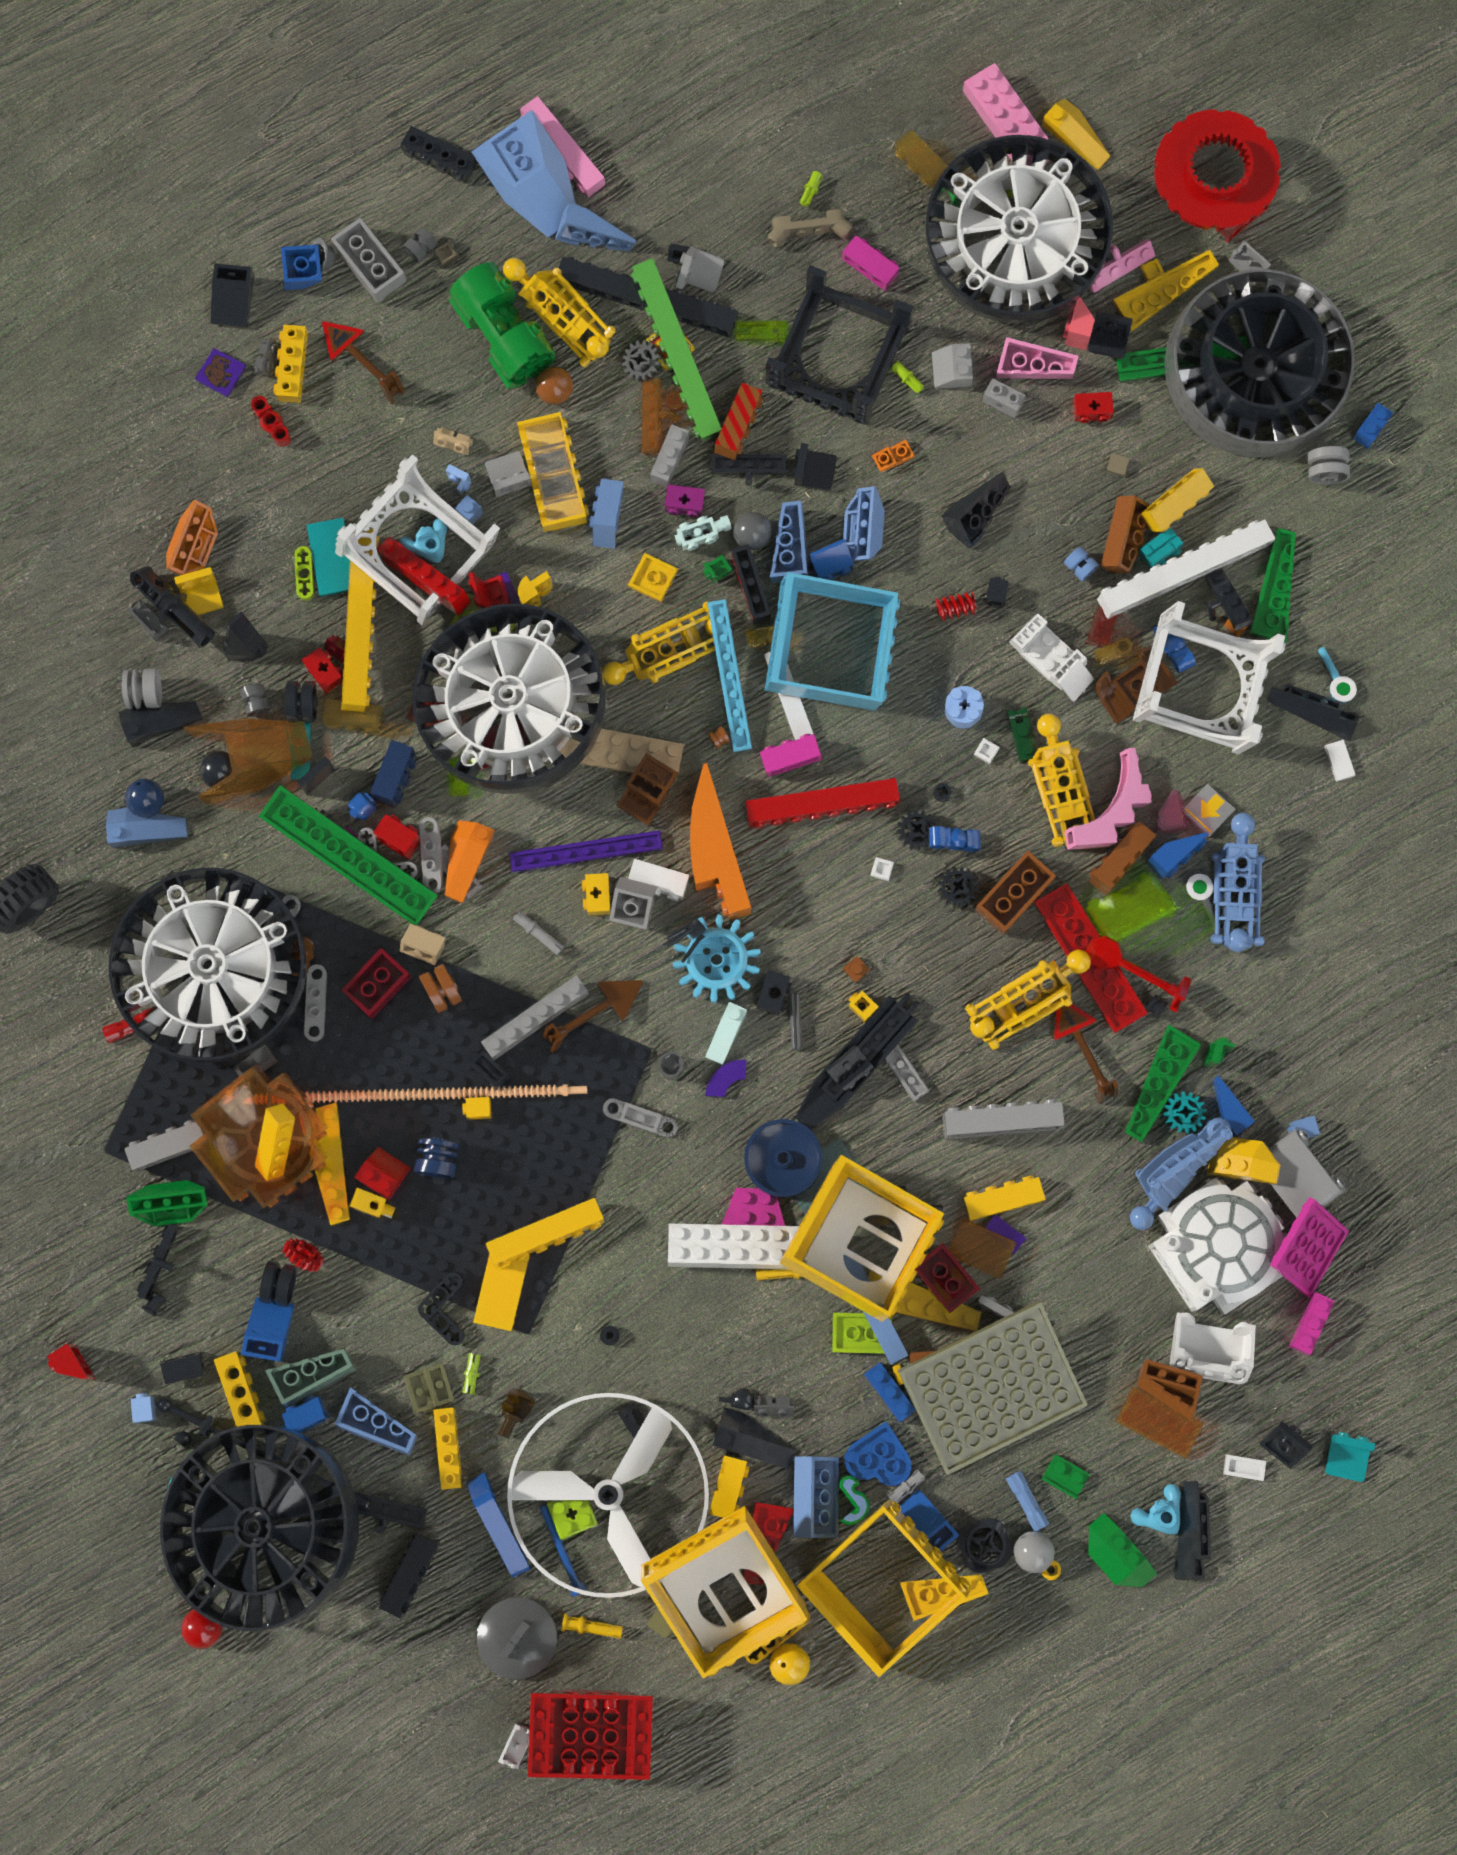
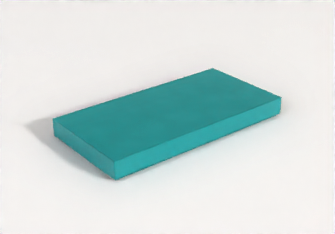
(330, 569)

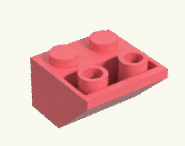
(1078, 326)

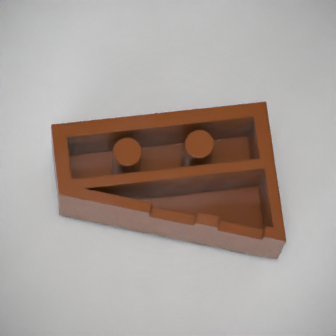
(1171, 1386)

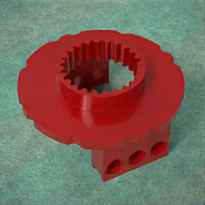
(1208, 208)

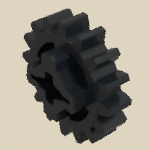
(910, 825)
(964, 891)

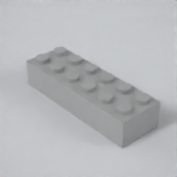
(1003, 1120)

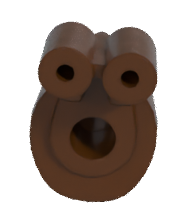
(309, 947)

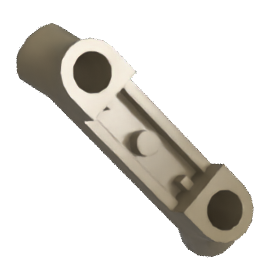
(784, 228)

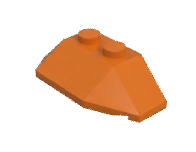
(192, 539)

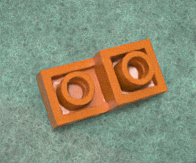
(893, 456)

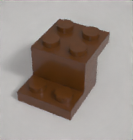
(647, 789)

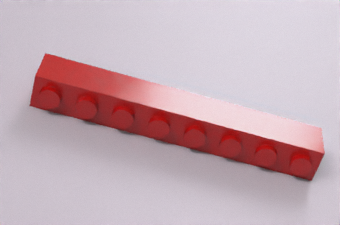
(822, 802)

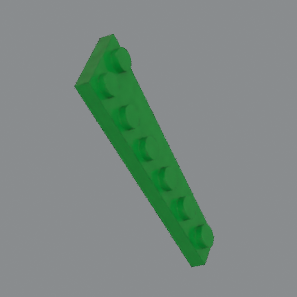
(1274, 598)
(1167, 1068)

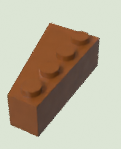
(1122, 857)

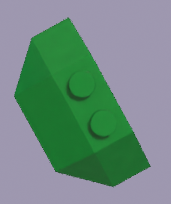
(167, 1203)
(1117, 1554)

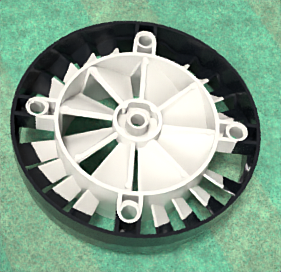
(1048, 231)
(528, 672)
(205, 920)

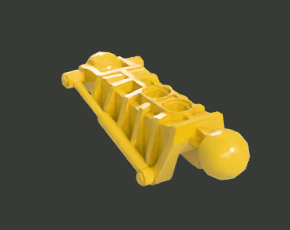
(566, 298)
(615, 672)
(1049, 727)
(984, 1027)

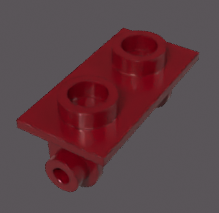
(335, 647)

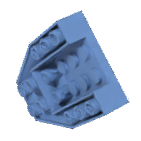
(528, 172)

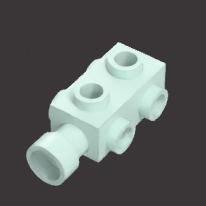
(696, 531)

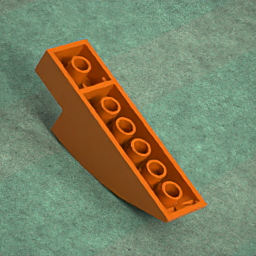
(713, 852)

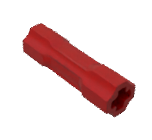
(120, 1029)

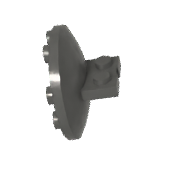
(517, 1638)

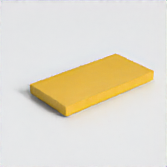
(500, 1294)

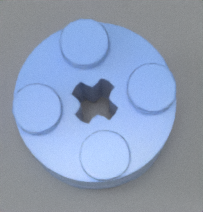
(974, 707)

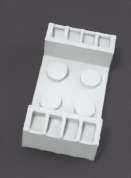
(1045, 650)

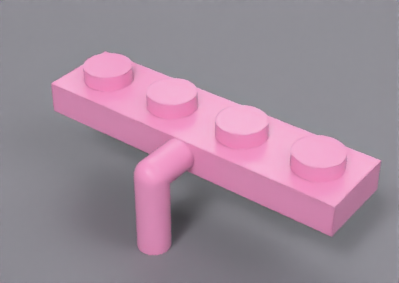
(1123, 263)

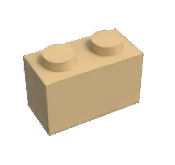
(422, 944)

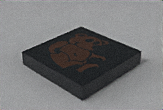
(315, 775)

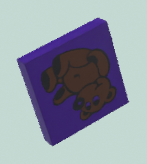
(220, 372)

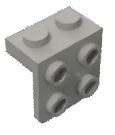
(699, 270)

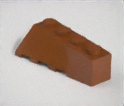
(1124, 534)

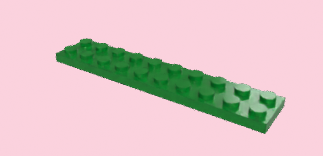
(348, 855)

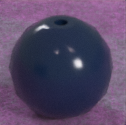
(144, 798)

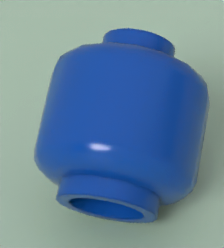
(362, 806)

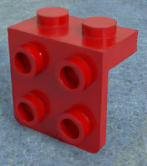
(488, 592)

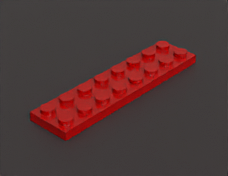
(1074, 932)

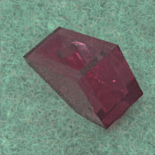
(1172, 814)

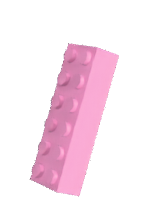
(1000, 106)

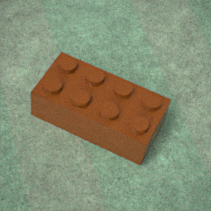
(1015, 892)

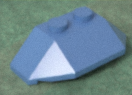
(864, 524)

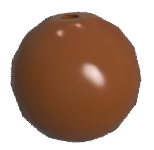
(554, 385)

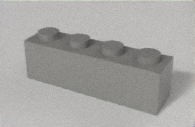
(163, 1147)

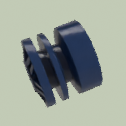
(436, 1158)

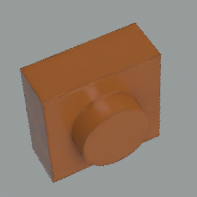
(856, 969)

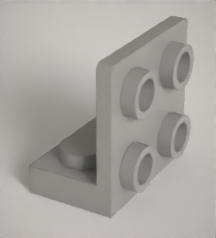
(508, 474)

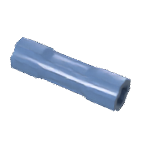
(1026, 1499)

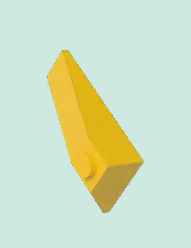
(1073, 130)

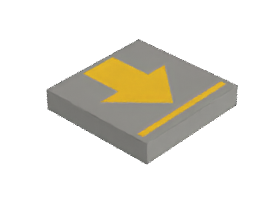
(1208, 810)

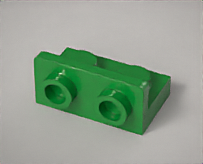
(1217, 1051)

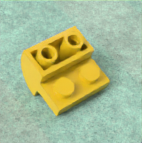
(530, 591)

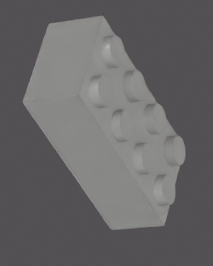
(368, 260)

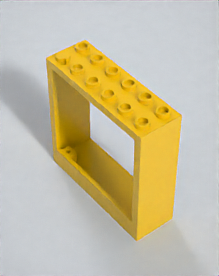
(850, 1621)

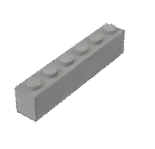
(535, 1017)

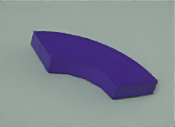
(725, 1077)

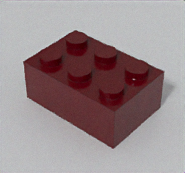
(376, 983)

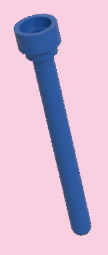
(562, 1551)

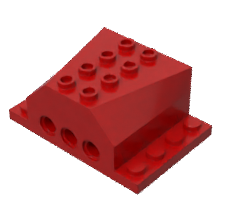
(590, 1735)

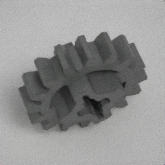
(641, 352)

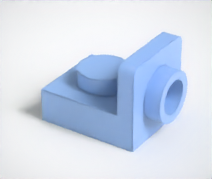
(457, 475)

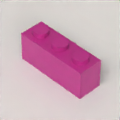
(870, 262)
(791, 755)
(1311, 1324)

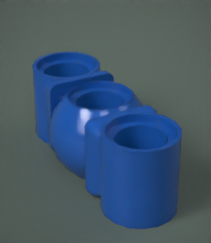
(1178, 651)
(954, 839)

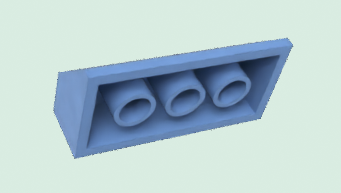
(816, 1497)

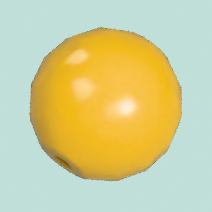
(789, 1664)

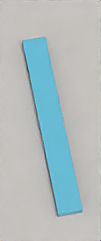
(729, 675)

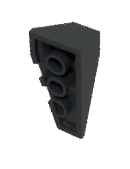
(972, 513)
(243, 640)
(148, 723)
(746, 1437)

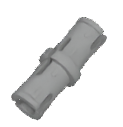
(906, 1487)

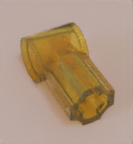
(1111, 652)

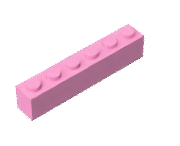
(580, 168)

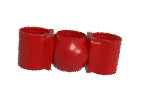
(266, 414)

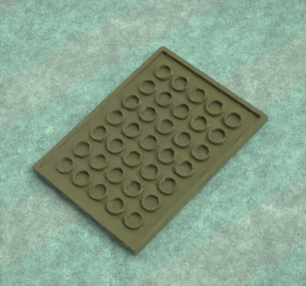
(992, 1387)

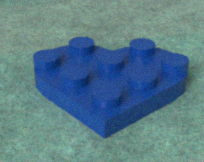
(879, 1456)

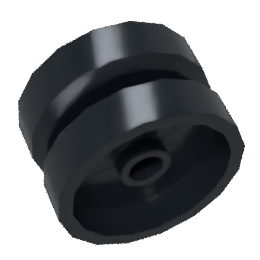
(301, 701)
(277, 1283)

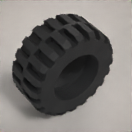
(25, 897)

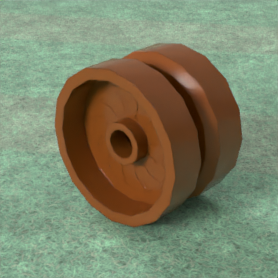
(440, 988)

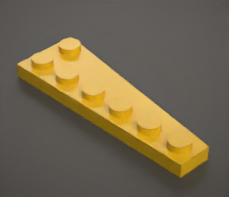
(1159, 292)
(332, 1175)
(922, 1304)

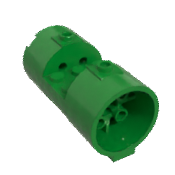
(485, 302)

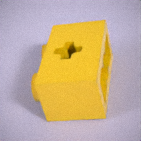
(598, 883)

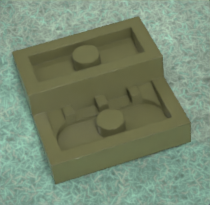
(428, 1388)

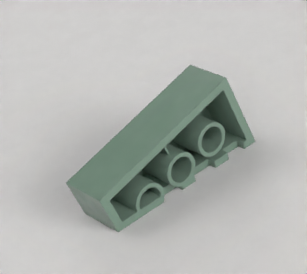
(308, 1376)

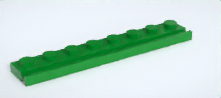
(1152, 362)

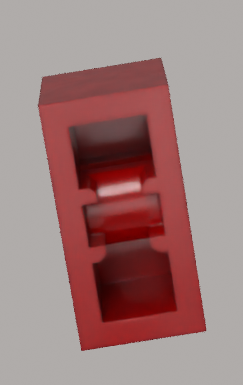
(1100, 401)
(326, 680)

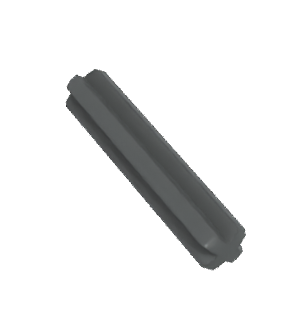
(795, 1021)

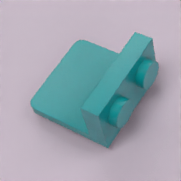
(1348, 1456)

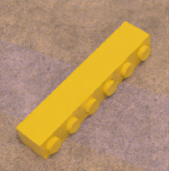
(545, 1233)

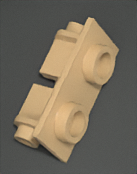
(446, 439)

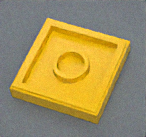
(653, 577)

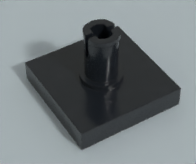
(1286, 1444)

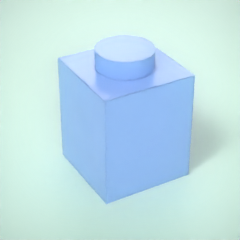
(143, 1408)

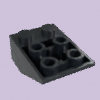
(231, 295)

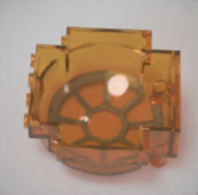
(233, 1131)

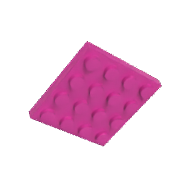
(1309, 1247)

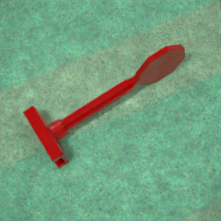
(1107, 954)

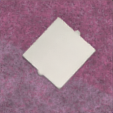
(1075, 680)

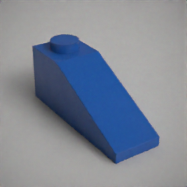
(1231, 1108)

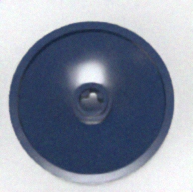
(783, 1158)

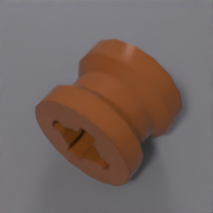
(718, 737)

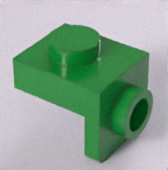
(716, 569)

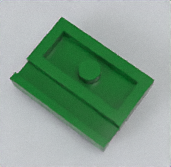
(1065, 1476)

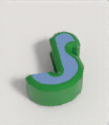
(858, 1500)

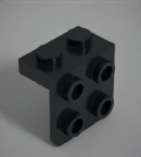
(1109, 335)
(814, 469)

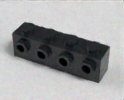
(438, 154)

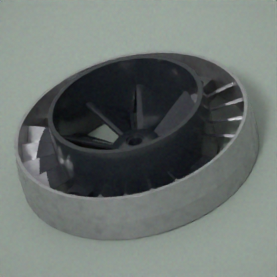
(1283, 381)

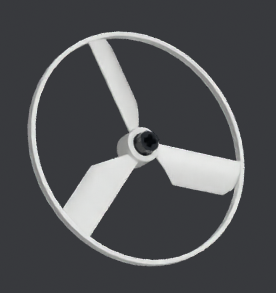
(568, 1486)

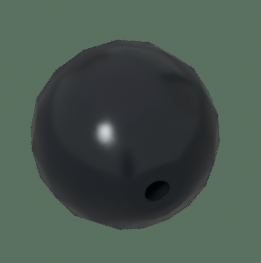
(215, 767)

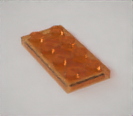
(1158, 1422)

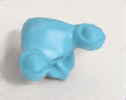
(429, 542)
(1163, 1515)

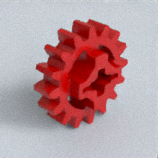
(303, 1254)

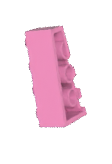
(1034, 362)

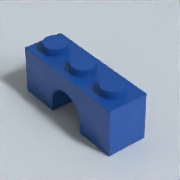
(889, 1392)

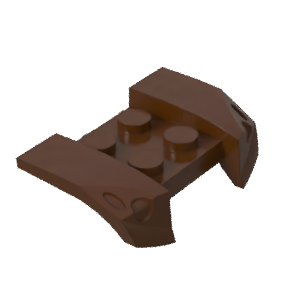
(1122, 693)

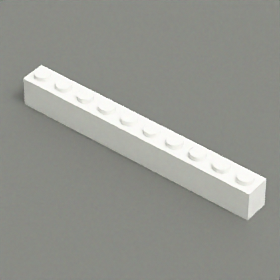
(1186, 568)

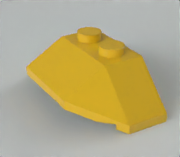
(1245, 1161)

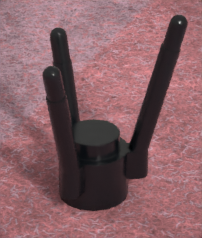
(693, 929)

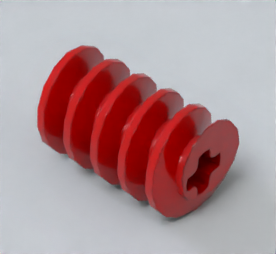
(953, 606)

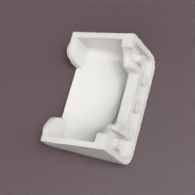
(1213, 1351)

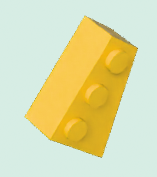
(729, 1486)

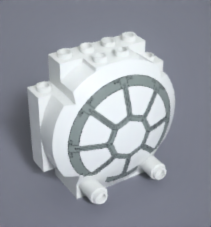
(1219, 1245)

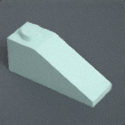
(726, 1033)

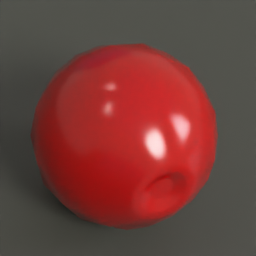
(199, 1631)

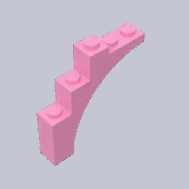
(1119, 813)

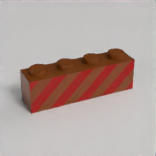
(738, 421)

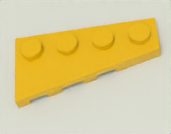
(927, 1596)

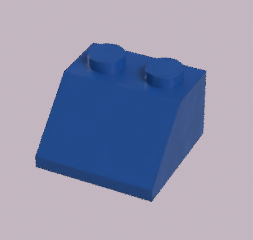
(300, 266)
(831, 561)
(306, 1415)

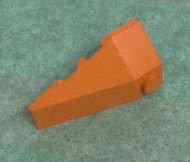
(466, 853)

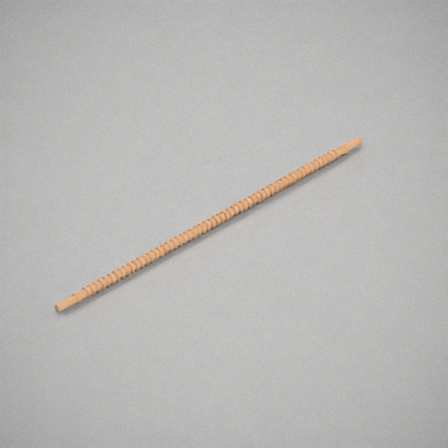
(562, 1090)

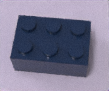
(394, 774)

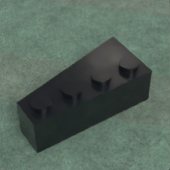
(409, 1575)

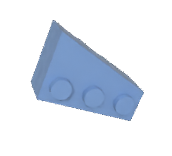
(607, 513)

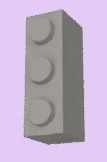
(669, 456)

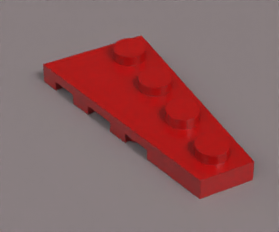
(772, 1522)

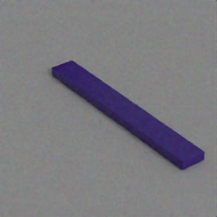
(586, 851)

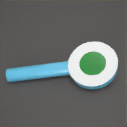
(1341, 688)

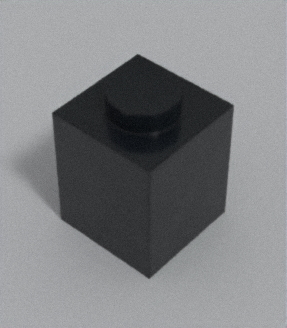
(997, 592)

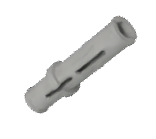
(539, 933)

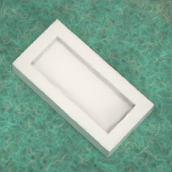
(1339, 760)
(1244, 1467)

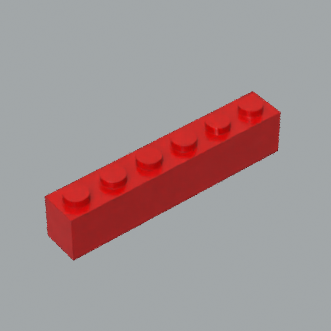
(423, 575)

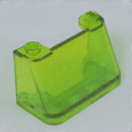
(1131, 908)

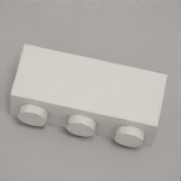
(667, 881)

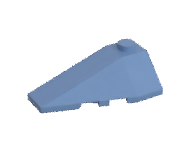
(584, 226)
(128, 829)

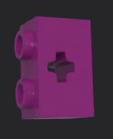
(677, 494)

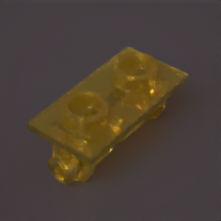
(759, 636)

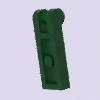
(1022, 734)

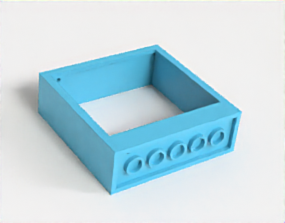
(776, 673)

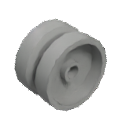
(1328, 465)

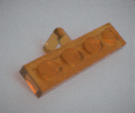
(652, 416)

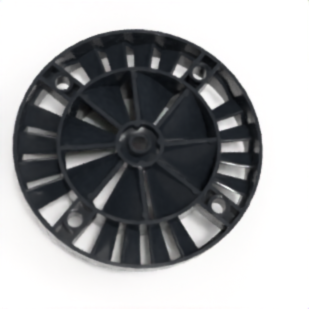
(264, 1494)

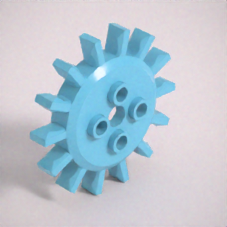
(736, 960)

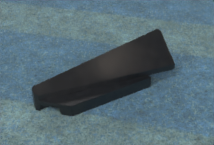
(1315, 709)
(1193, 1533)

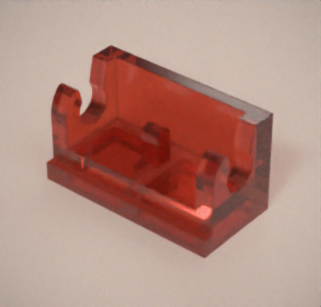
(1101, 629)

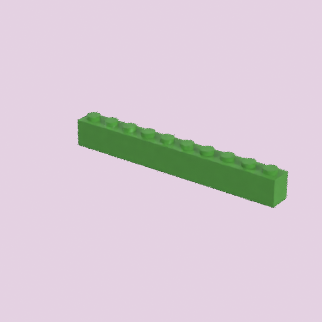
(677, 350)

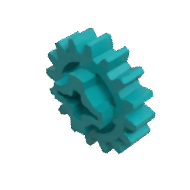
(1185, 1121)

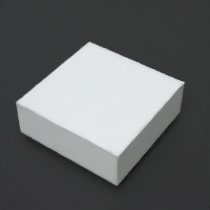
(986, 751)
(882, 869)

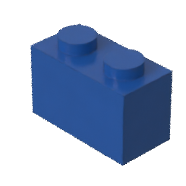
(1373, 425)

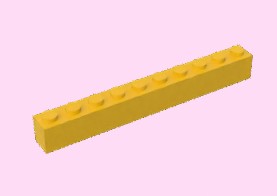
(358, 636)

